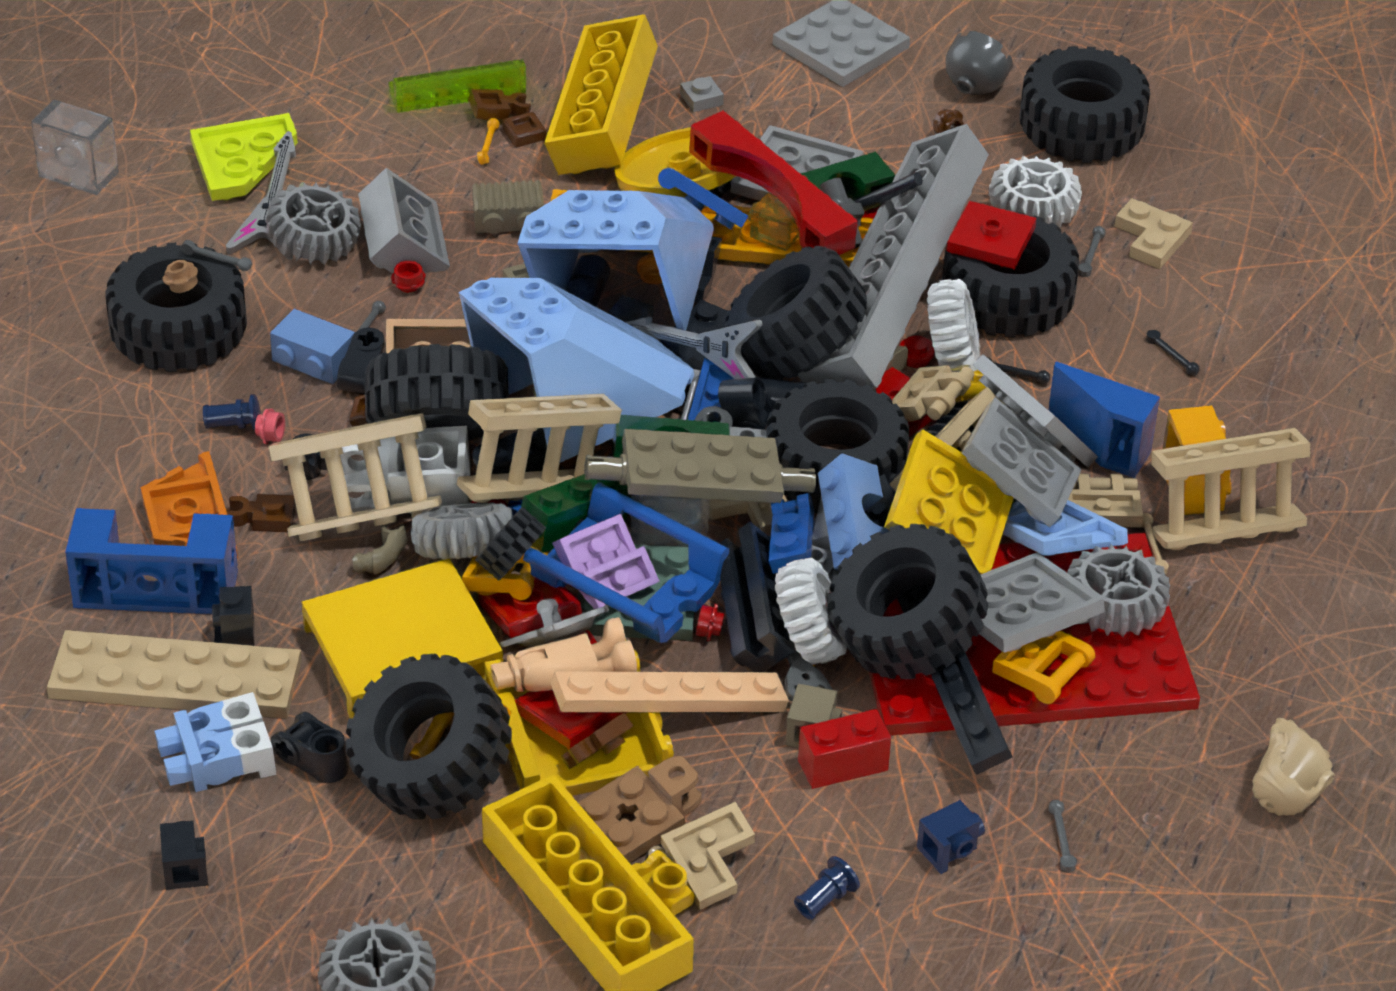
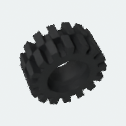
(510, 543)

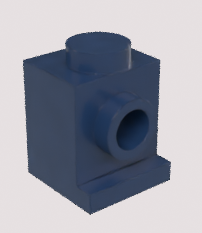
(949, 834)

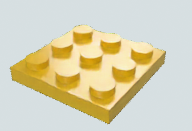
(948, 493)

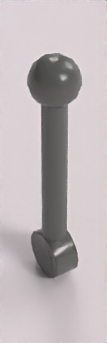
(188, 248)
(1085, 268)
(377, 308)
(1067, 861)

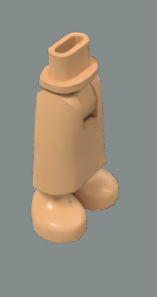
(535, 666)

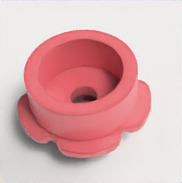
(270, 426)

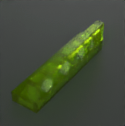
(454, 85)

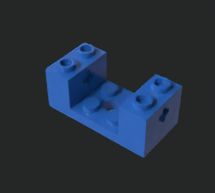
(112, 572)

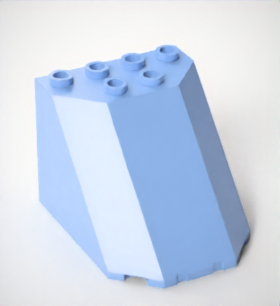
(620, 221)
(572, 350)

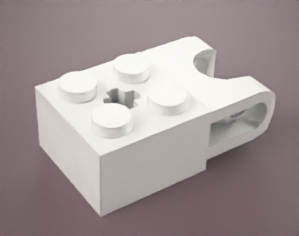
(442, 456)

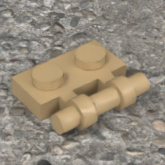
(932, 392)
(1110, 497)

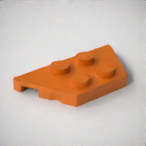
(179, 495)

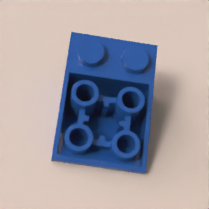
(1106, 417)

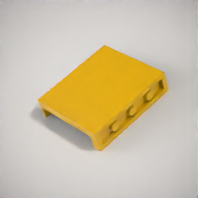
(397, 619)
(537, 755)

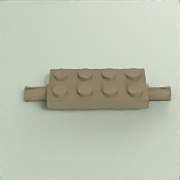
(700, 467)

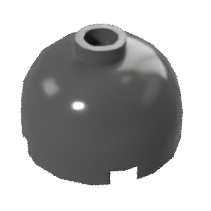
(977, 63)

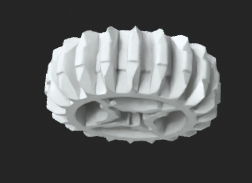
(1036, 189)
(953, 325)
(802, 600)

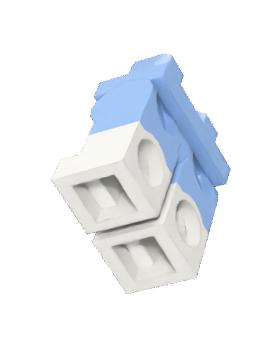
(217, 743)

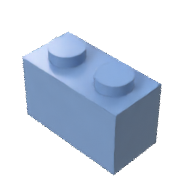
(310, 345)

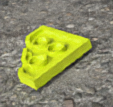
(239, 153)

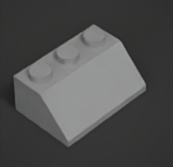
(402, 225)

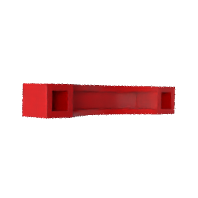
(731, 149)

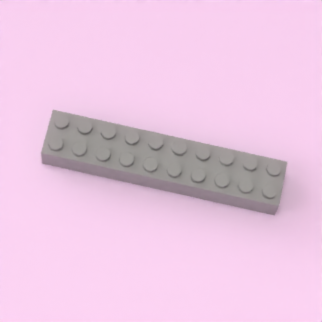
(903, 251)

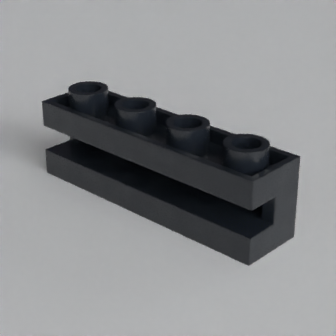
(751, 603)

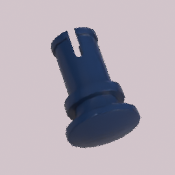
(232, 414)
(832, 884)

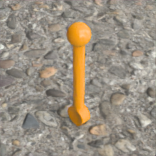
(492, 125)

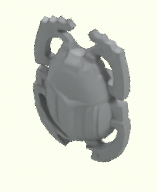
(554, 627)

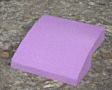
(609, 557)

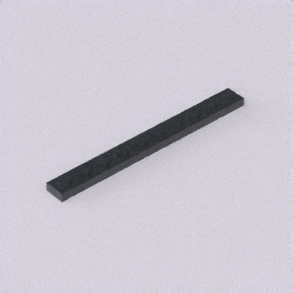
(957, 682)

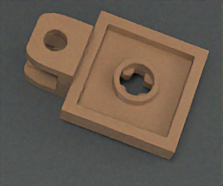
(652, 800)

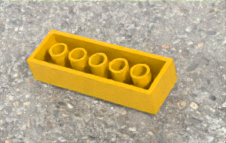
(601, 95)
(587, 889)

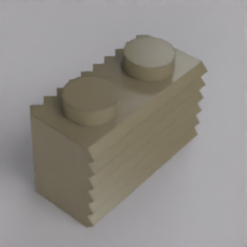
(504, 205)

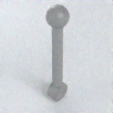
(690, 396)

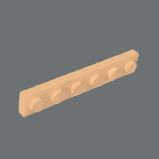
(668, 691)

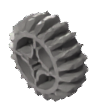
(312, 229)
(458, 529)
(1131, 587)
(400, 955)

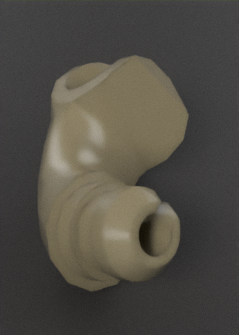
(377, 561)

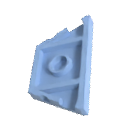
(1074, 530)

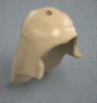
(1291, 771)

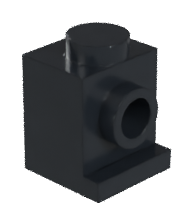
(234, 616)
(182, 856)

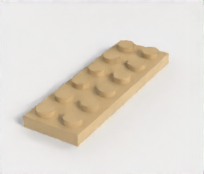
(171, 672)

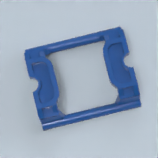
(663, 611)

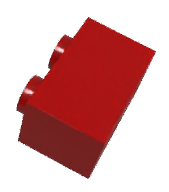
(844, 748)

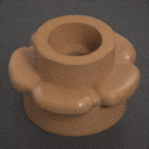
(180, 276)

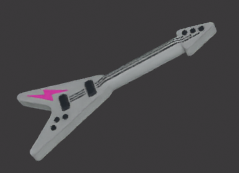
(255, 224)
(719, 345)

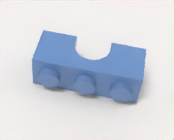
(847, 491)

